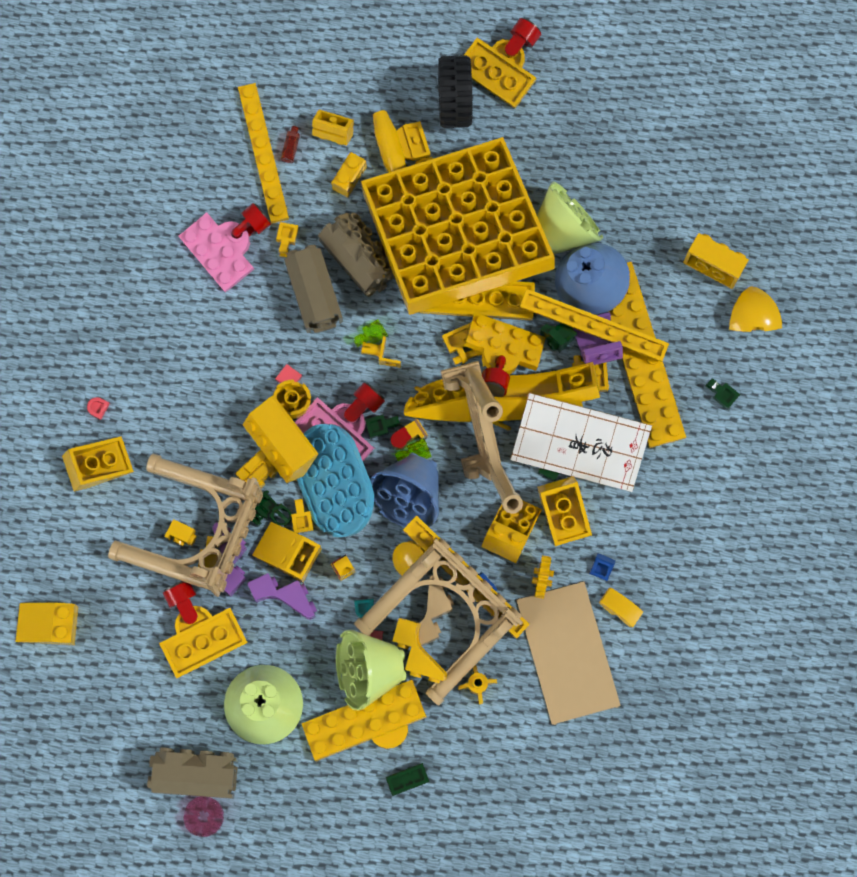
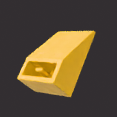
(511, 531)
(287, 551)

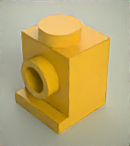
(181, 533)

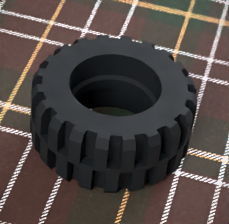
(455, 91)

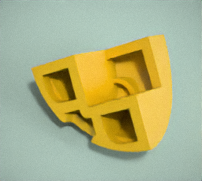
(755, 312)

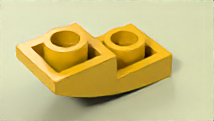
(620, 606)

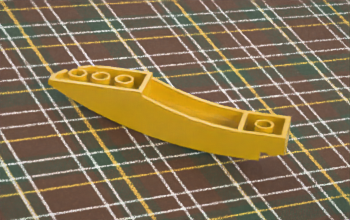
(566, 385)

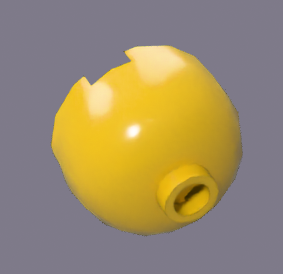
(293, 397)

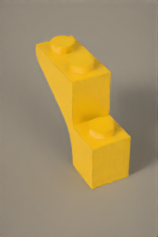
(418, 661)

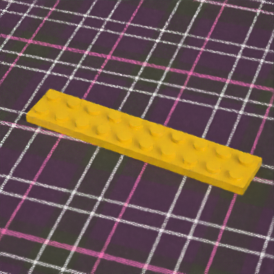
(646, 375)

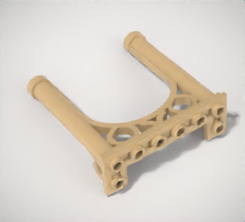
(483, 412)
(207, 578)
(479, 646)

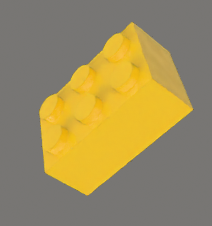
(715, 260)

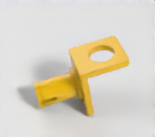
(378, 350)

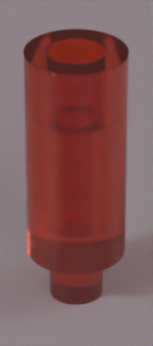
(290, 145)

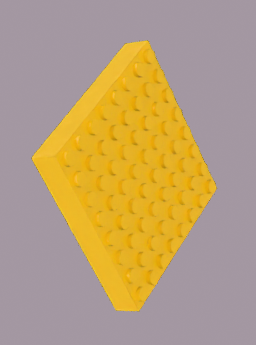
(457, 225)

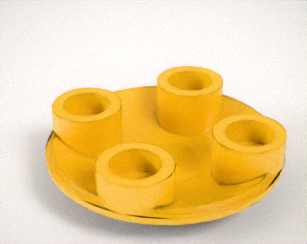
(406, 555)

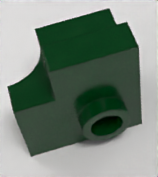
(558, 336)

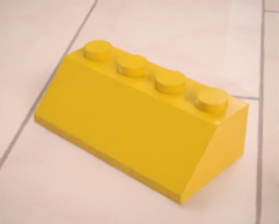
(280, 439)

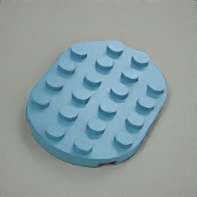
(337, 483)

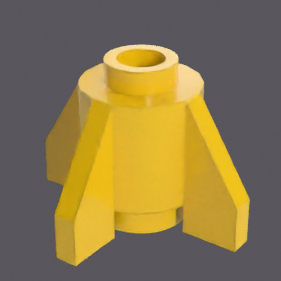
(475, 689)

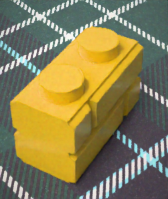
(332, 127)
(349, 174)
(257, 467)

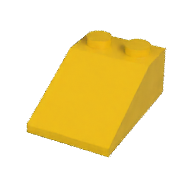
(97, 463)
(564, 510)
(47, 623)

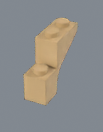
(437, 606)

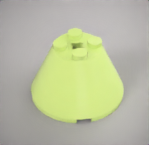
(565, 221)
(367, 668)
(275, 717)

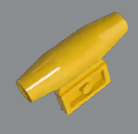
(396, 146)

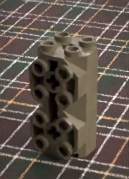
(360, 258)
(313, 289)
(193, 774)

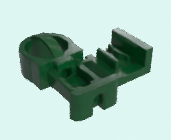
(270, 507)

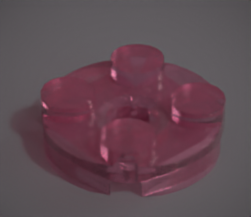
(192, 815)

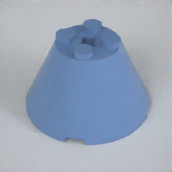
(592, 278)
(408, 490)

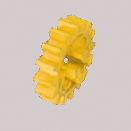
(542, 579)

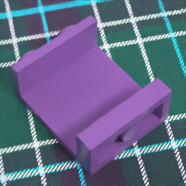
(596, 349)

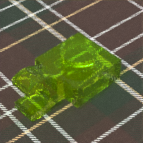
(372, 332)
(419, 447)

